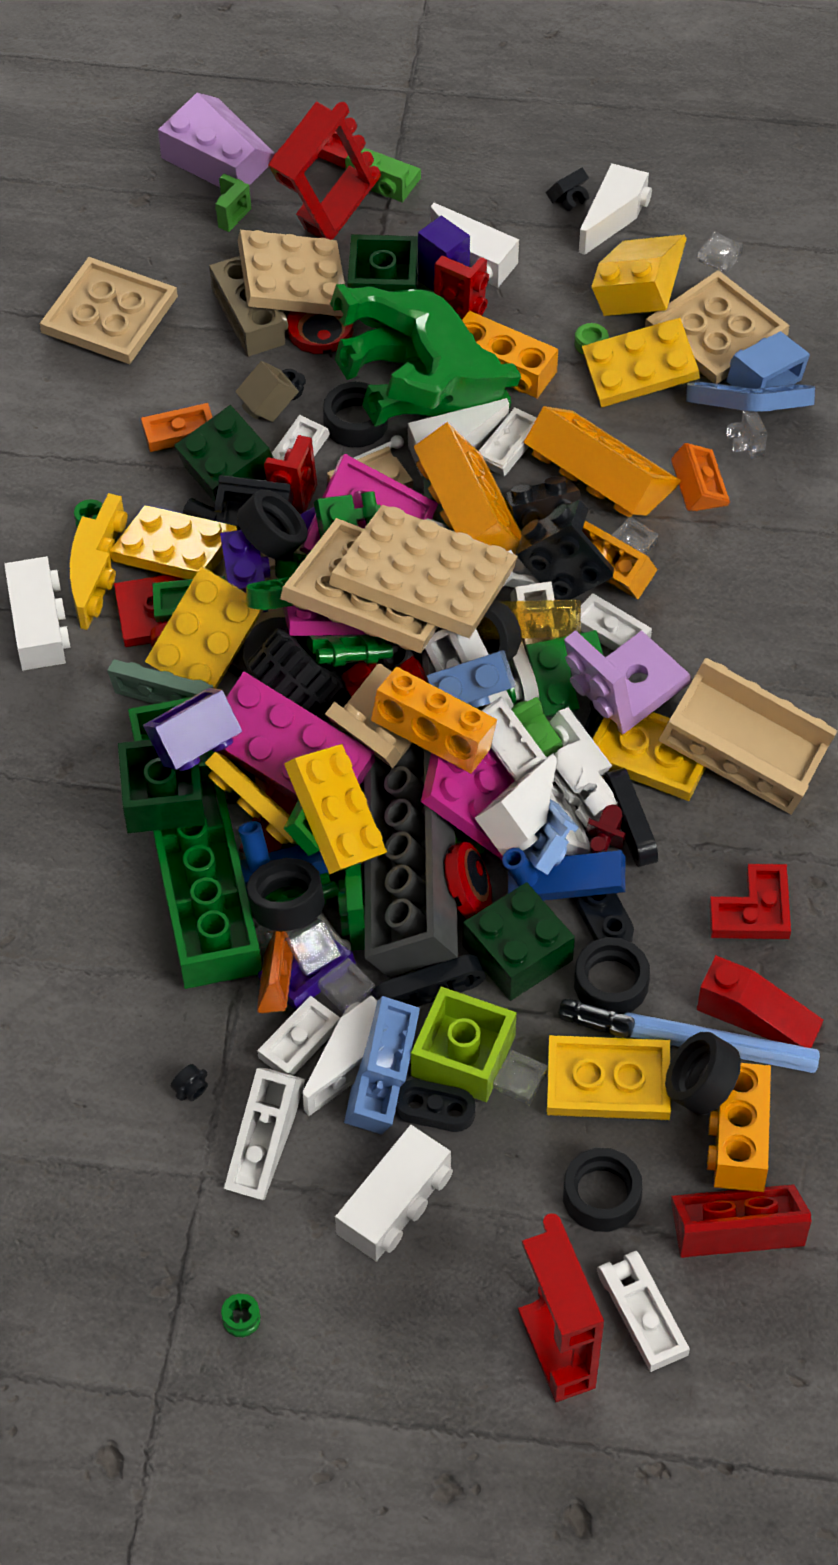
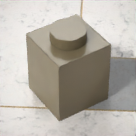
(266, 392)

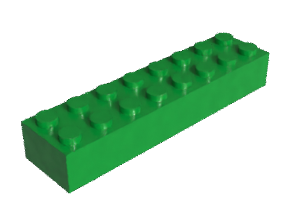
(204, 883)

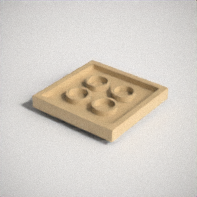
(290, 271)
(108, 310)
(720, 322)

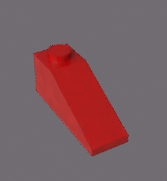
(756, 1005)

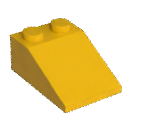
(638, 275)

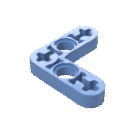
(751, 399)

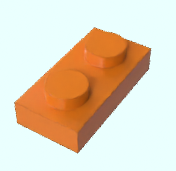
(169, 428)

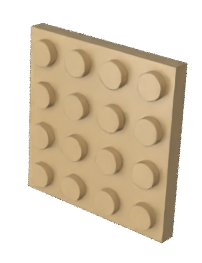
(424, 570)
(311, 591)

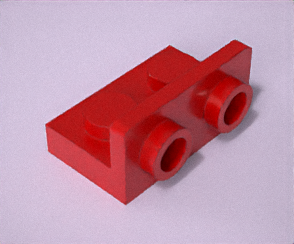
(462, 285)
(297, 470)

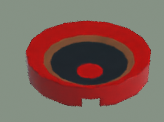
(317, 331)
(468, 878)

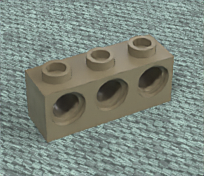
(255, 327)

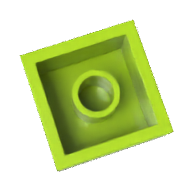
(463, 1043)

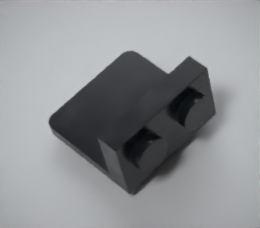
(562, 553)

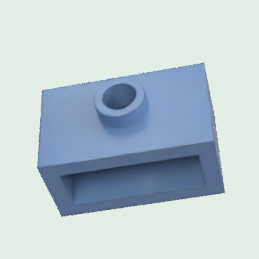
(768, 363)
(475, 679)

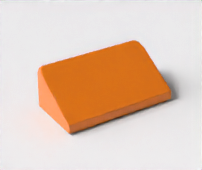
(699, 477)
(275, 975)

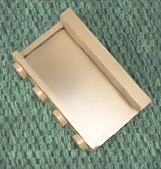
(748, 735)

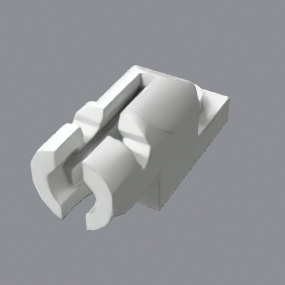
(581, 768)

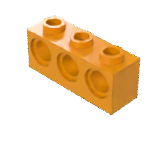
(532, 358)
(631, 567)
(433, 719)
(744, 1143)

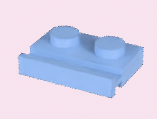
(552, 840)

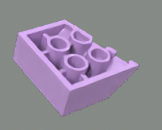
(213, 142)

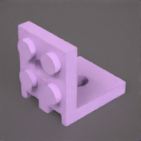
(607, 678)

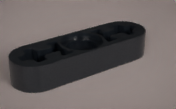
(634, 822)
(423, 985)

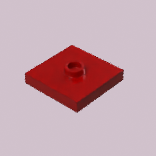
(137, 608)

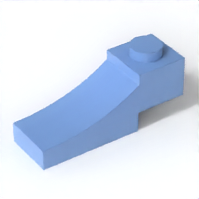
(383, 1066)

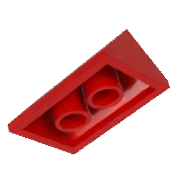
(740, 1221)

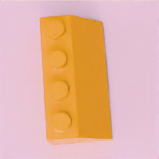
(599, 461)
(466, 489)

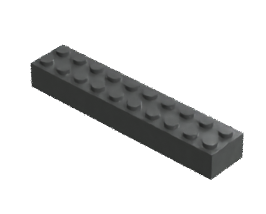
(406, 889)

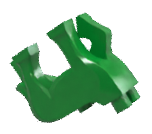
(438, 354)

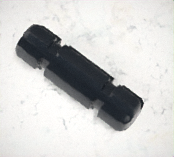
(596, 1018)

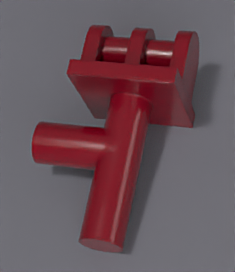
(606, 831)

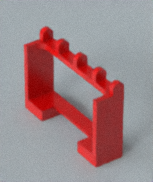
(299, 151)
(565, 1319)

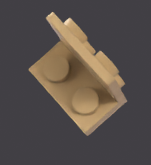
(357, 723)

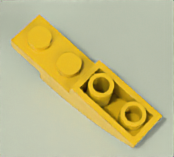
(91, 560)

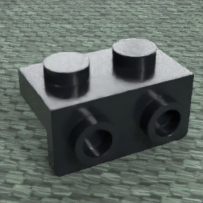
(540, 500)

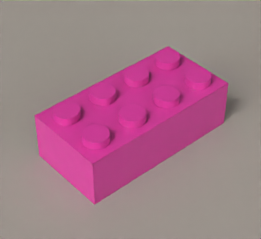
(280, 731)

